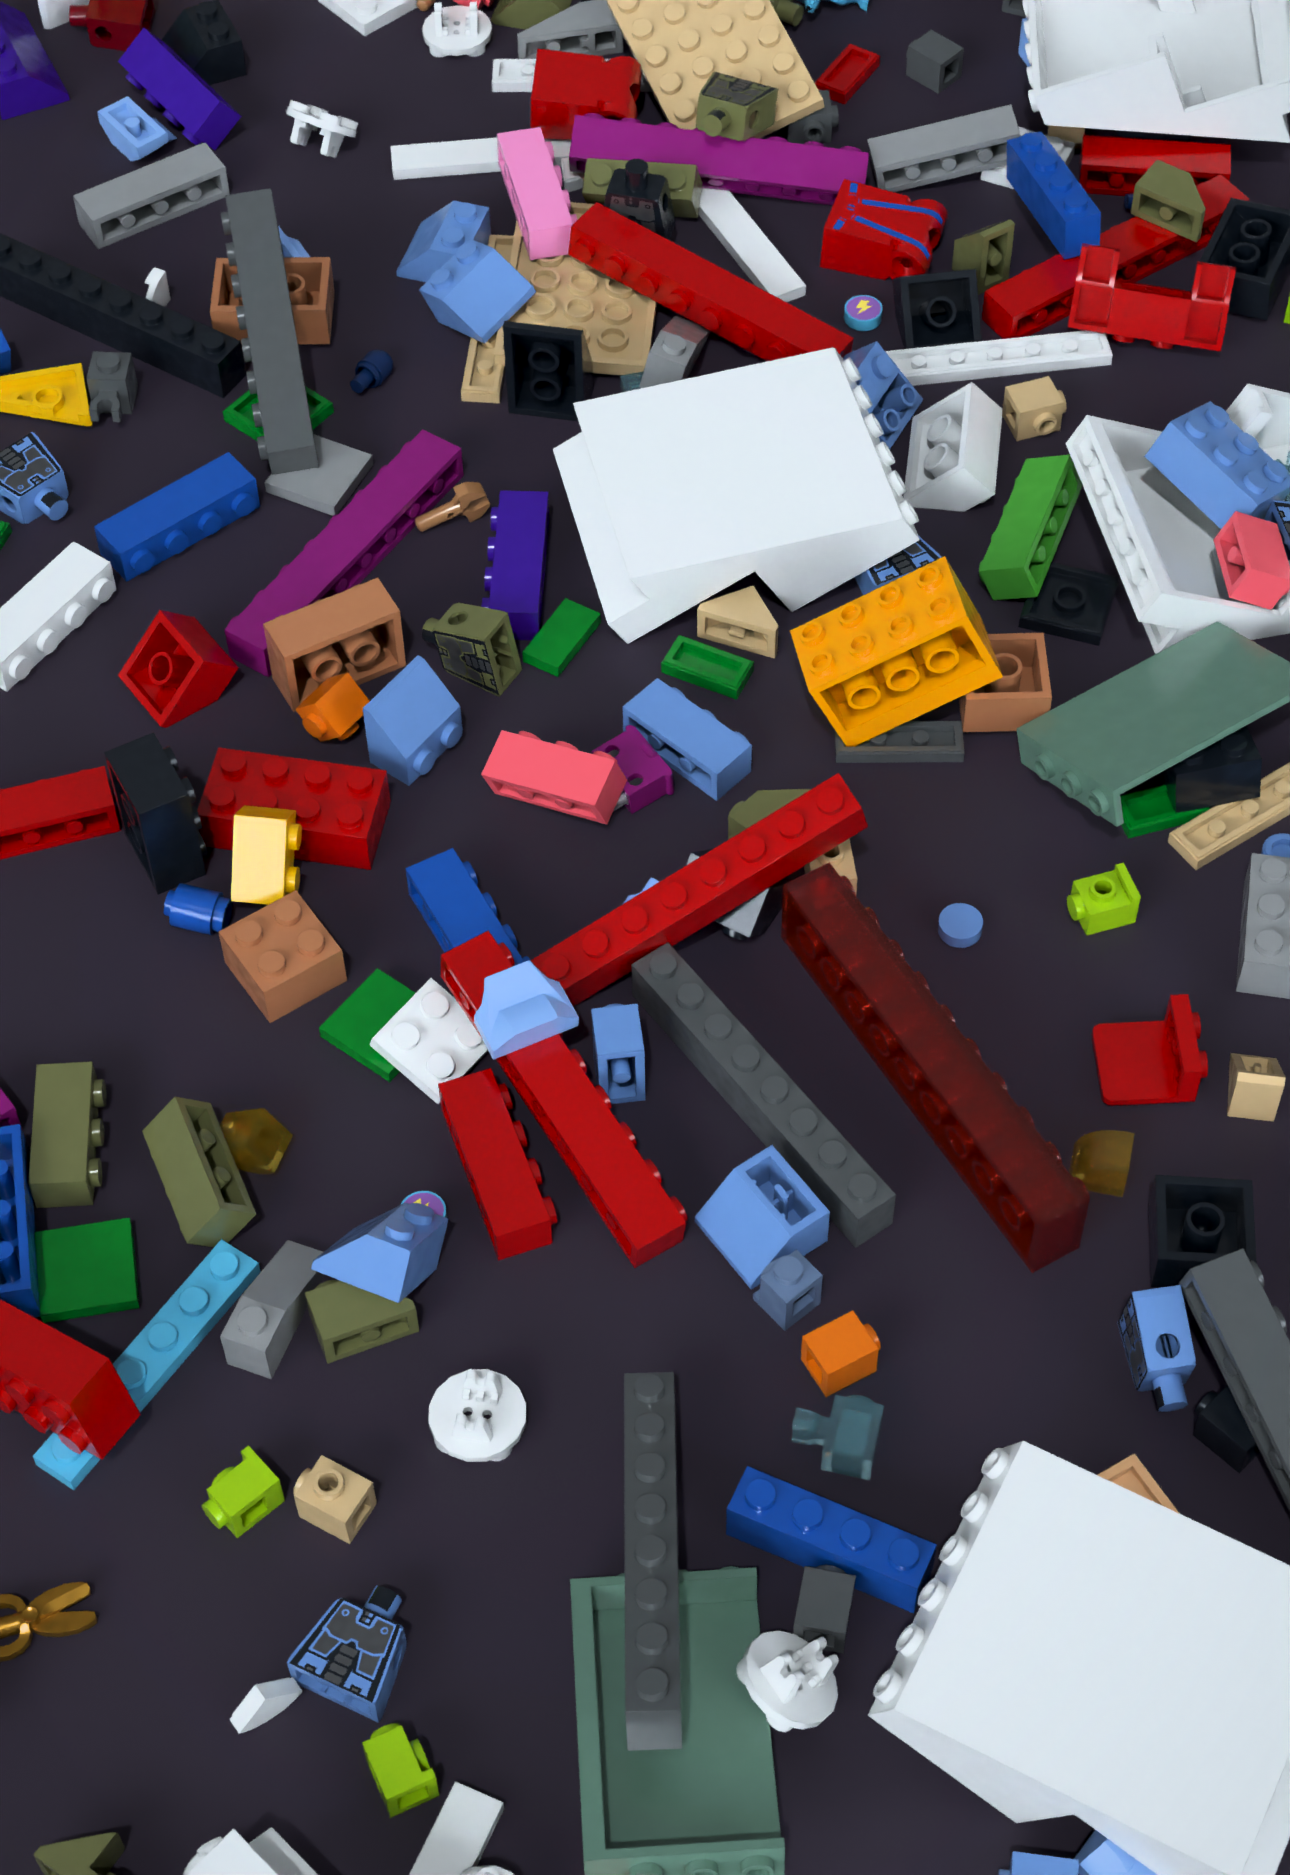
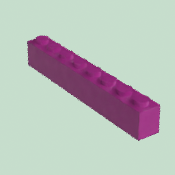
(748, 167)
(351, 541)

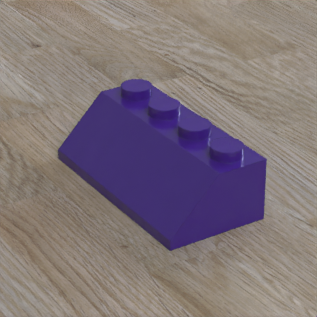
(26, 71)

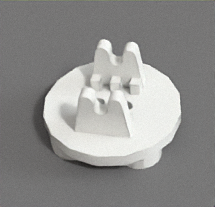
(457, 30)
(332, 127)
(473, 1436)
(790, 1679)

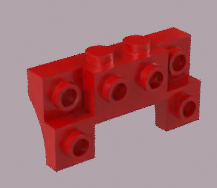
(1150, 311)

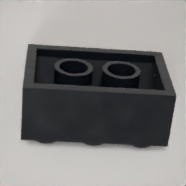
(1258, 245)

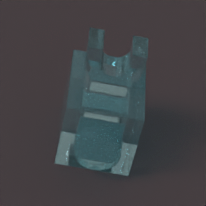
(847, 1436)

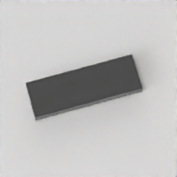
(908, 743)

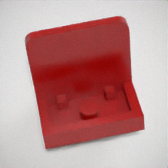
(1151, 1058)

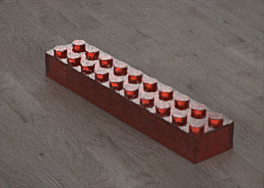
(934, 1068)

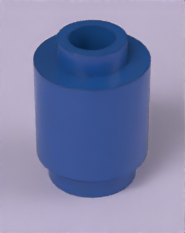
(198, 909)

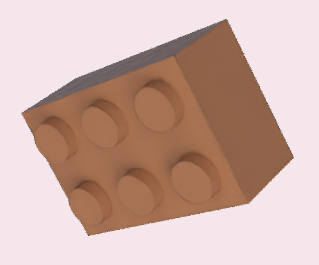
(310, 295)
(333, 636)

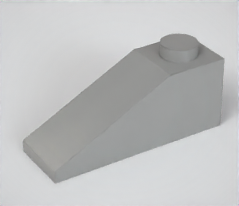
(578, 29)
(674, 352)
(271, 1311)

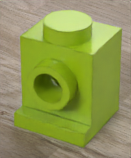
(1104, 900)
(243, 1494)
(399, 1769)

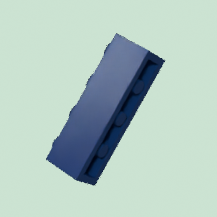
(1052, 194)
(177, 516)
(454, 905)
(17, 1224)
(822, 1532)

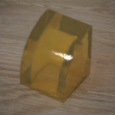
(255, 1140)
(1103, 1161)

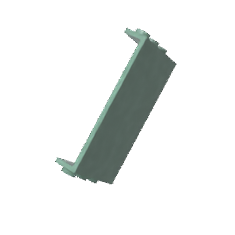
(1153, 716)
(689, 1806)

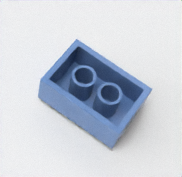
(1218, 465)

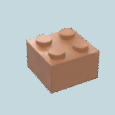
(1019, 694)
(283, 956)

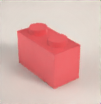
(1253, 560)

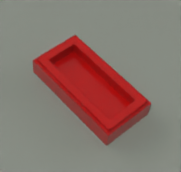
(848, 73)

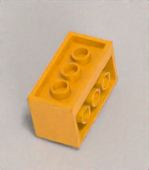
(895, 653)

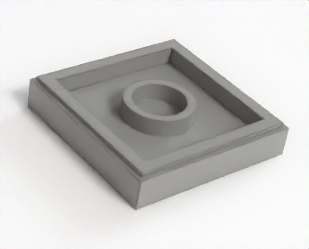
(330, 484)

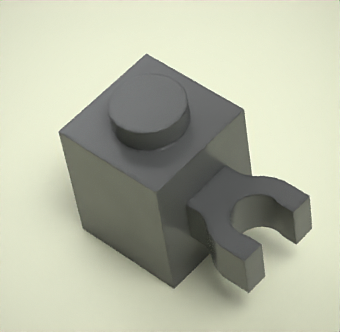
(111, 384)

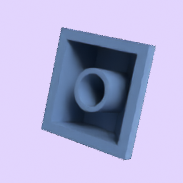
(441, 236)
(476, 291)
(411, 722)
(388, 1252)

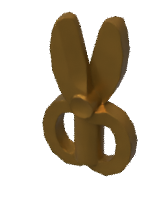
(44, 1617)

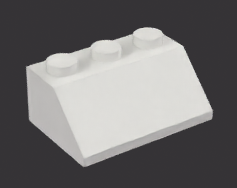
(954, 452)

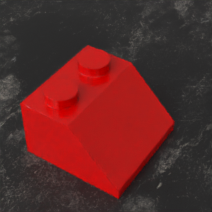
(177, 668)

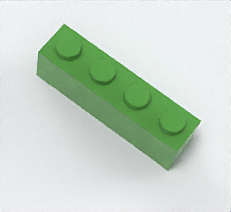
(1030, 528)

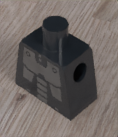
(642, 197)

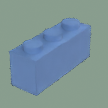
(689, 738)

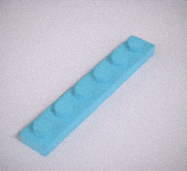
(164, 1345)

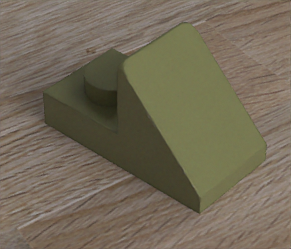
(81, 1856)

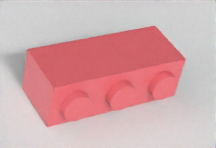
(554, 776)

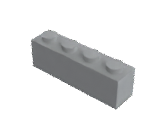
(943, 149)
(151, 195)

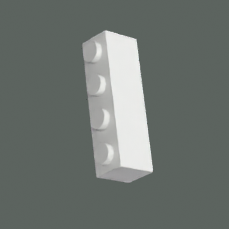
(51, 609)

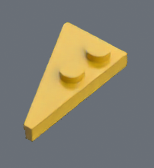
(47, 394)

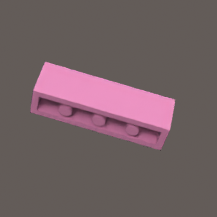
(536, 192)

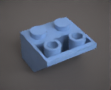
(890, 392)
(763, 1215)

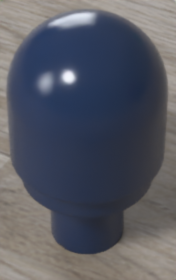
(372, 370)

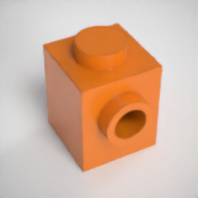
(333, 708)
(840, 1353)

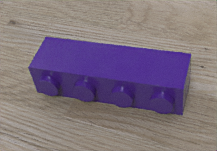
(178, 89)
(518, 559)

